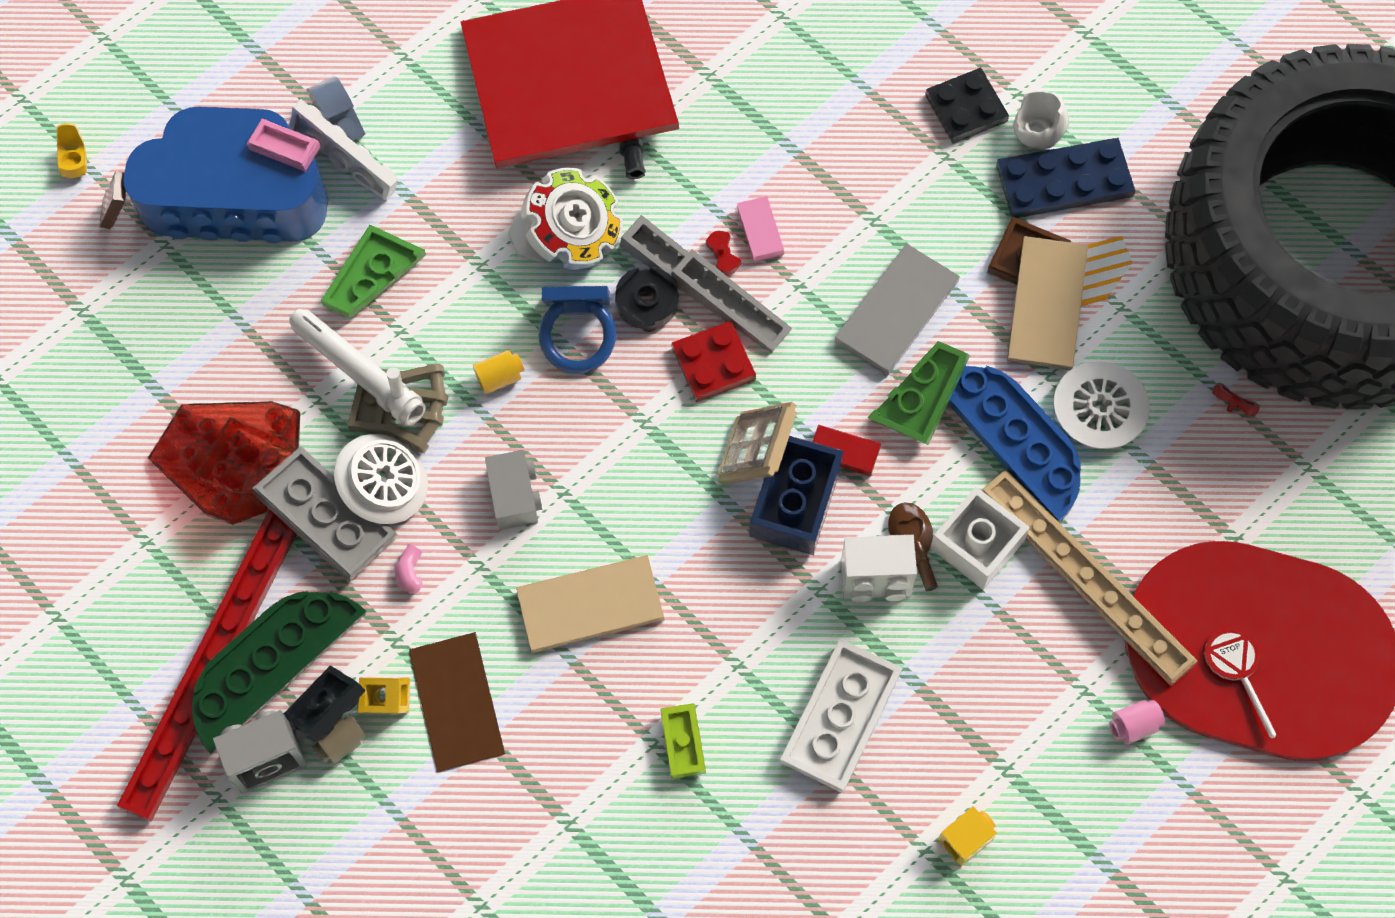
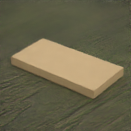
(1047, 303)
(590, 604)

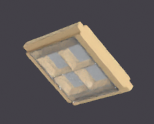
(757, 443)

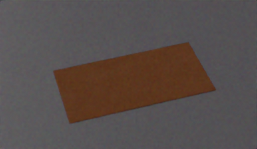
(456, 702)

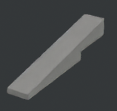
(705, 283)

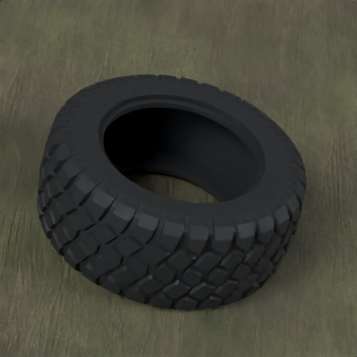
(1230, 266)

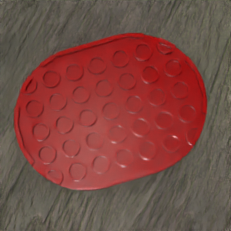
(1319, 638)

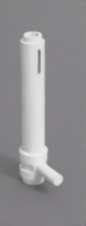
(386, 388)

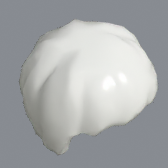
(1041, 119)

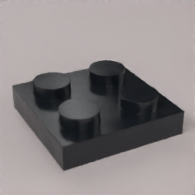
(966, 105)
(324, 703)

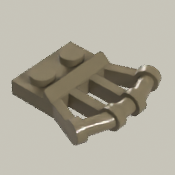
(369, 417)

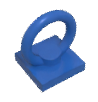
(577, 301)

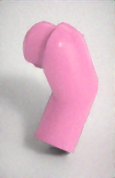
(405, 571)

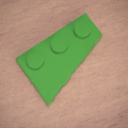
(370, 270)
(923, 396)

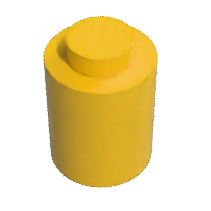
(498, 371)

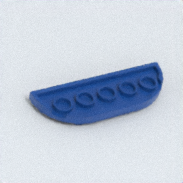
(1019, 436)

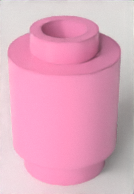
(1137, 721)

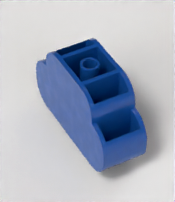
(213, 187)

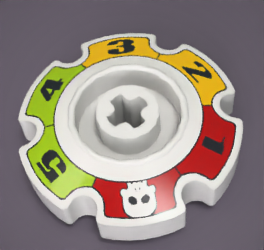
(572, 218)

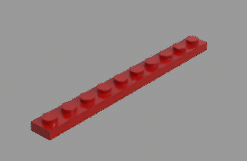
(233, 615)

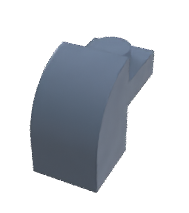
(336, 106)

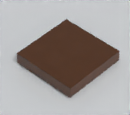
(1008, 253)

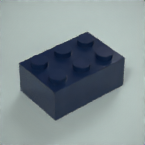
(797, 496)

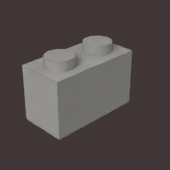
(512, 490)

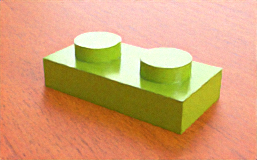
(683, 741)

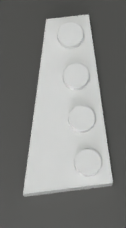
(342, 151)

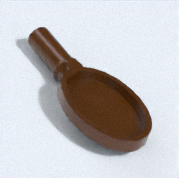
(912, 520)

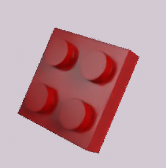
(713, 361)

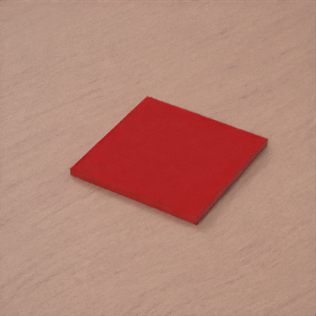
(567, 78)

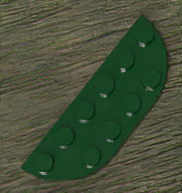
(268, 659)

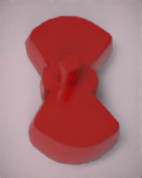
(718, 243)
(1224, 393)

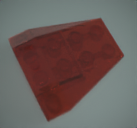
(225, 451)

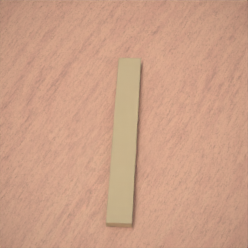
(1093, 581)

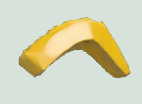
(70, 151)

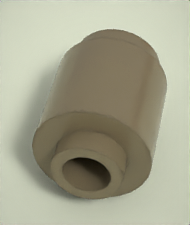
(340, 741)

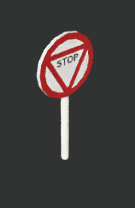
(1235, 657)

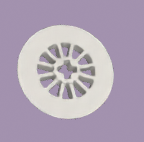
(1121, 381)
(365, 504)

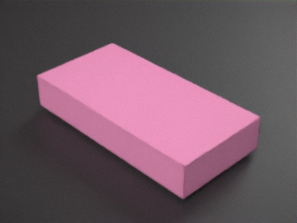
(283, 145)
(760, 229)

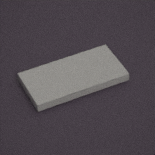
(897, 309)
(309, 503)

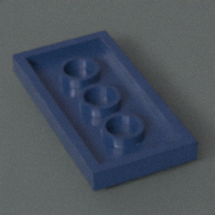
(1065, 178)

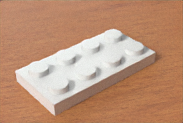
(841, 715)

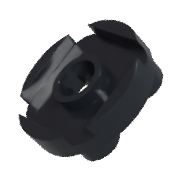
(646, 315)

